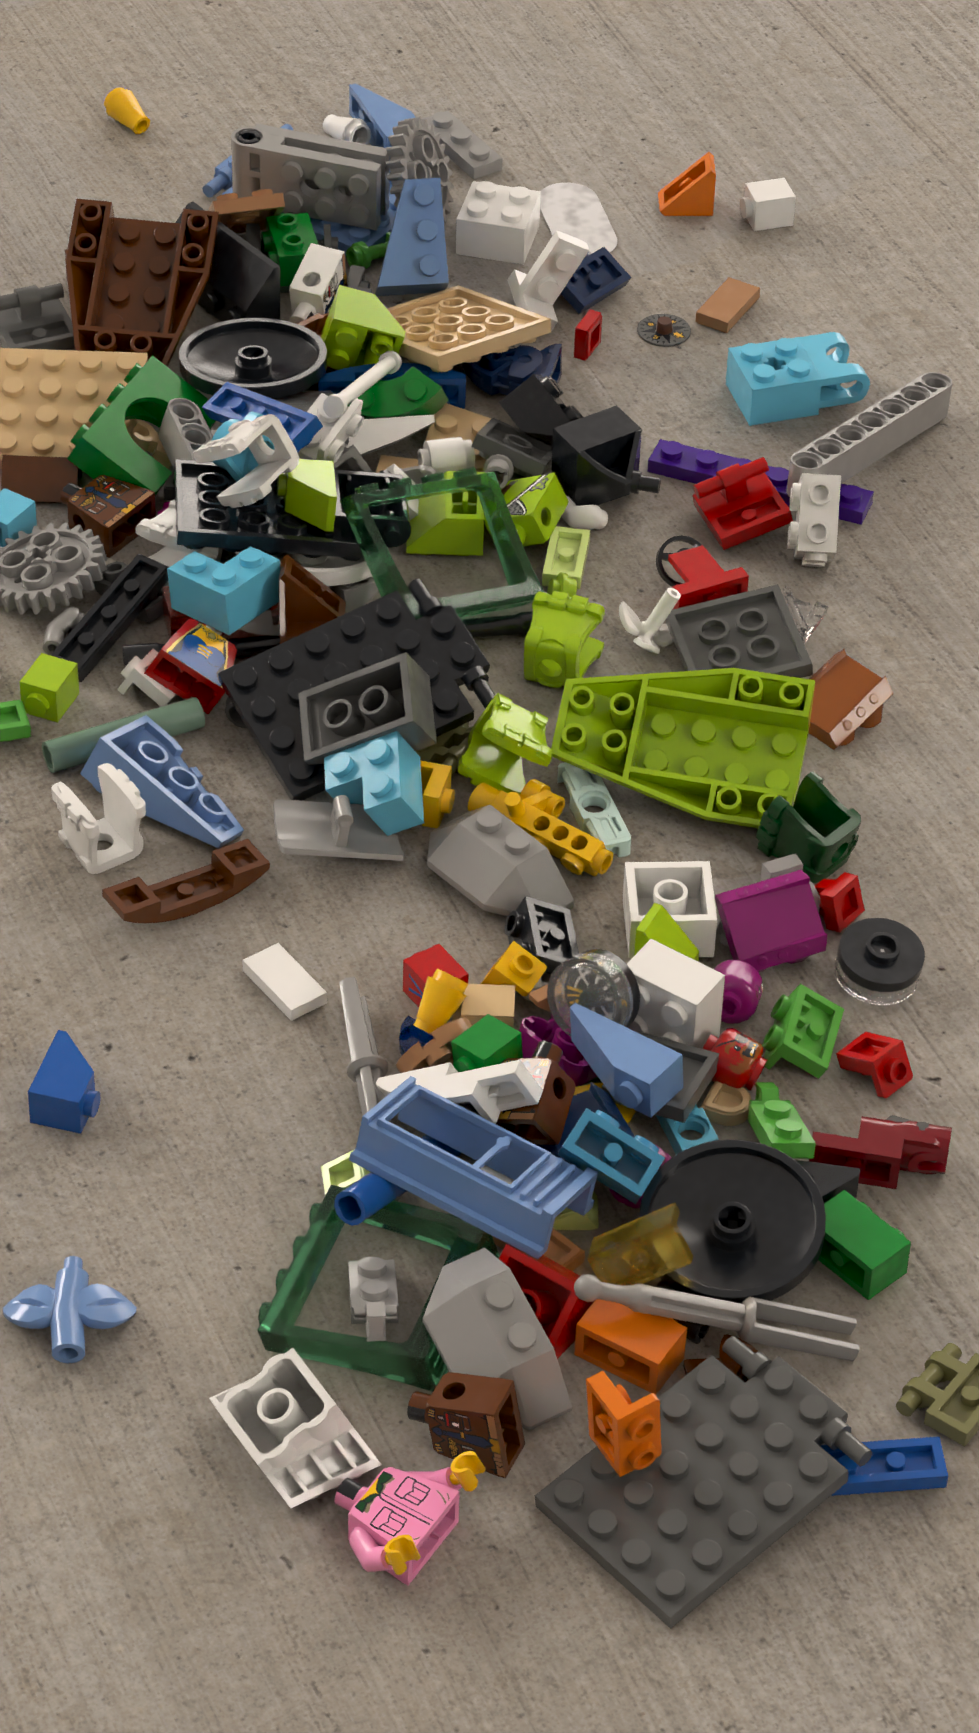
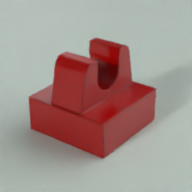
(840, 901)

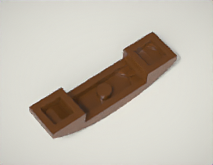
(187, 894)

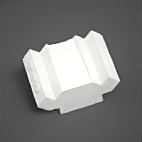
(294, 1430)

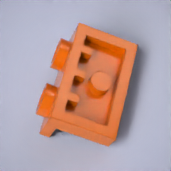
(621, 1429)

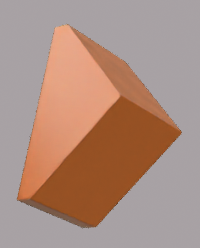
(691, 191)

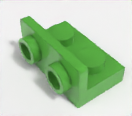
(803, 1031)

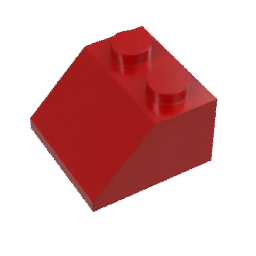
(549, 1293)

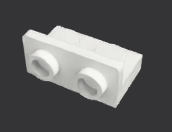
(331, 438)

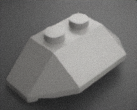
(495, 862)
(491, 1331)

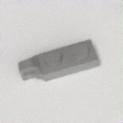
(373, 1295)

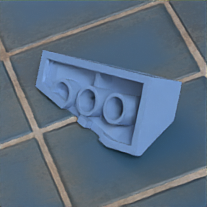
(164, 781)

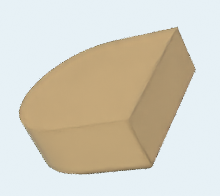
(727, 1104)

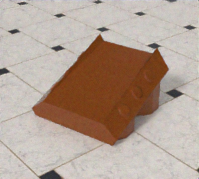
(846, 699)

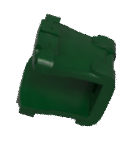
(814, 828)

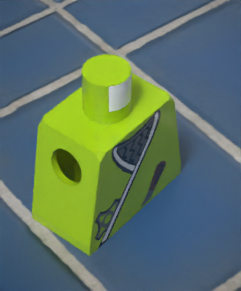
(534, 506)

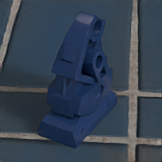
(507, 370)

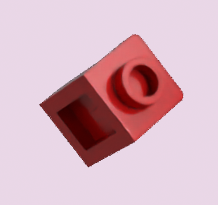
(878, 1057)

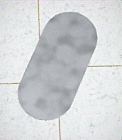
(577, 213)

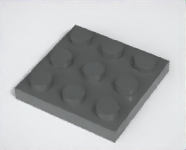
(740, 632)

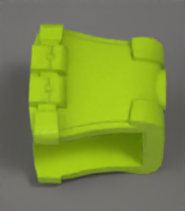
(559, 638)
(500, 741)

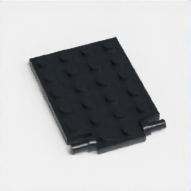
(268, 684)

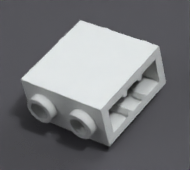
(817, 515)

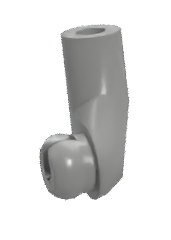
(59, 627)

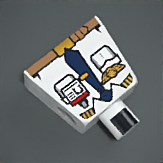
(316, 282)

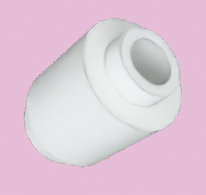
(447, 454)

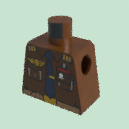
(109, 509)
(543, 1121)
(472, 1416)

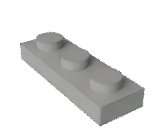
(464, 146)

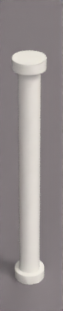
(336, 404)

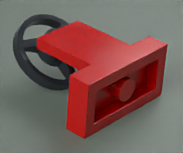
(701, 574)

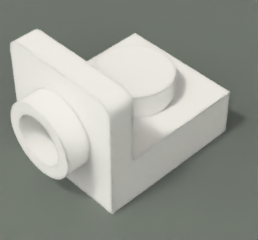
(135, 675)

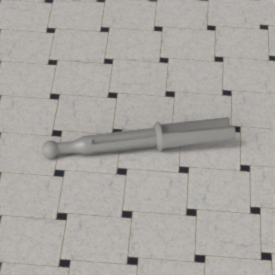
(365, 1062)
(730, 1315)

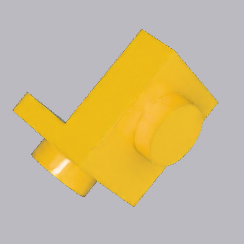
(437, 792)

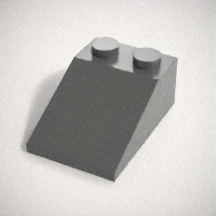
(368, 706)

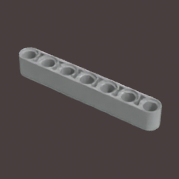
(875, 430)

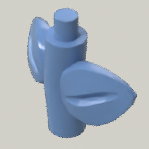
(68, 1309)

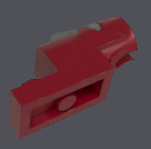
(886, 1148)

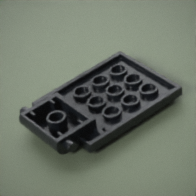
(266, 524)

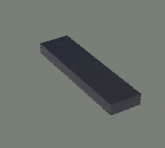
(112, 614)

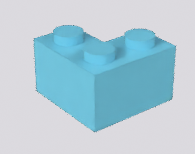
(225, 593)
(382, 778)

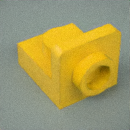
(516, 968)

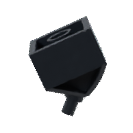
(600, 458)

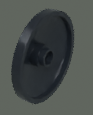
(256, 354)
(745, 1216)

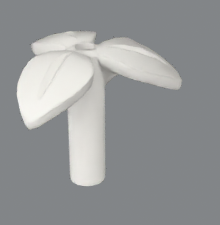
(651, 632)

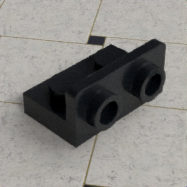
(543, 931)

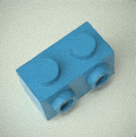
(620, 1160)

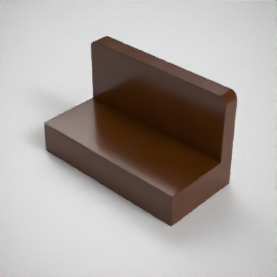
(38, 476)

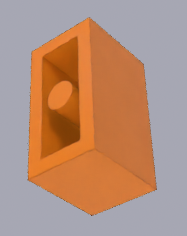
(631, 1343)

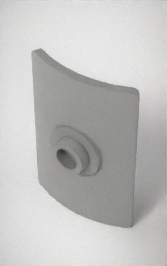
(332, 830)

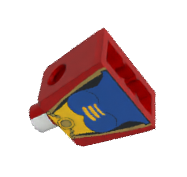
(192, 663)

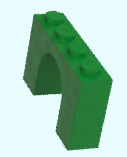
(107, 445)

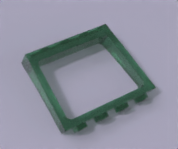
(515, 563)
(410, 1362)

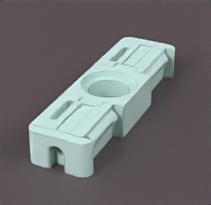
(589, 790)

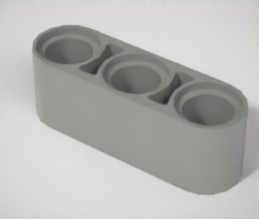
(183, 430)

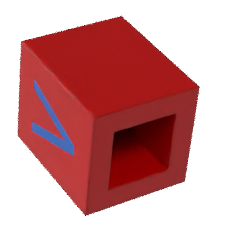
(424, 964)

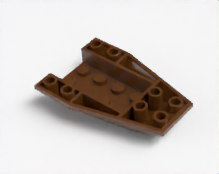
(136, 278)

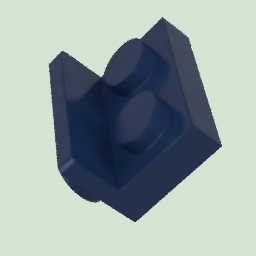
(595, 280)

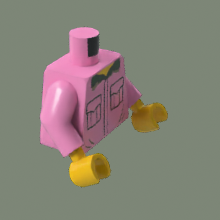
(405, 1514)

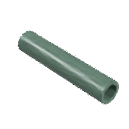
(77, 747)

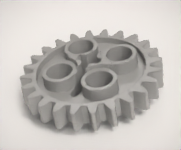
(418, 156)
(49, 567)

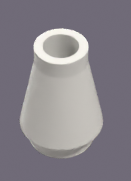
(347, 129)

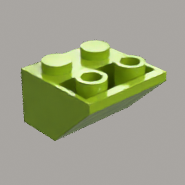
(359, 329)
(448, 524)

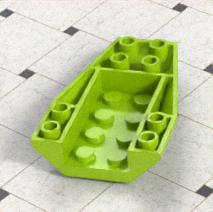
(691, 738)

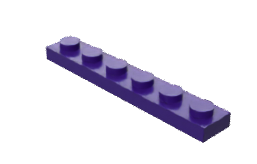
(697, 465)

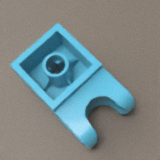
(793, 377)

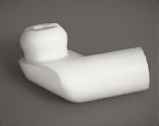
(584, 516)

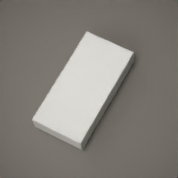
(284, 981)

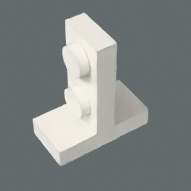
(548, 275)

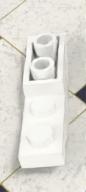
(479, 1090)

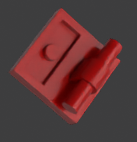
(740, 503)

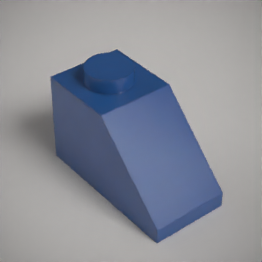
(63, 1088)

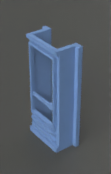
(513, 1212)

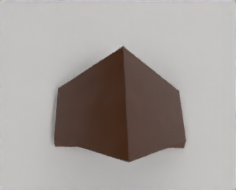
(304, 601)

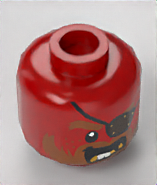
(739, 1058)

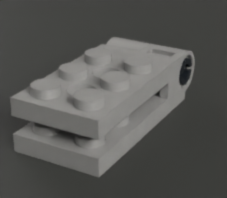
(314, 172)

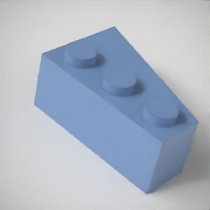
(417, 243)

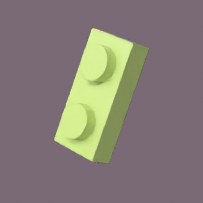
(566, 554)

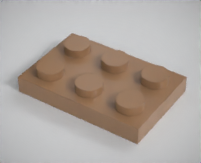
(236, 211)

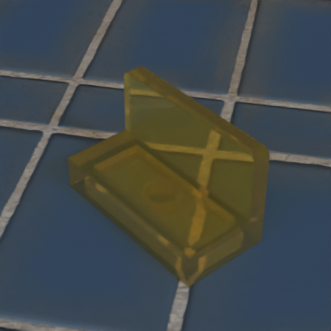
(640, 1249)

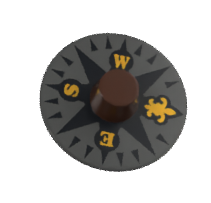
(664, 330)

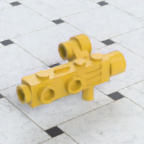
(537, 813)

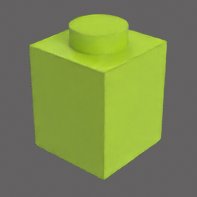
(49, 687)

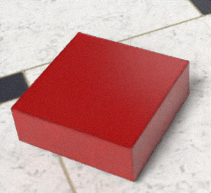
(587, 335)

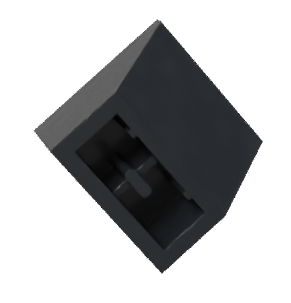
(537, 406)

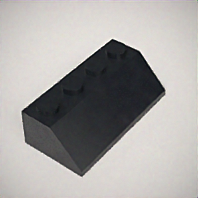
(240, 279)

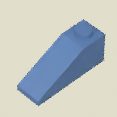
(377, 112)
(627, 1063)

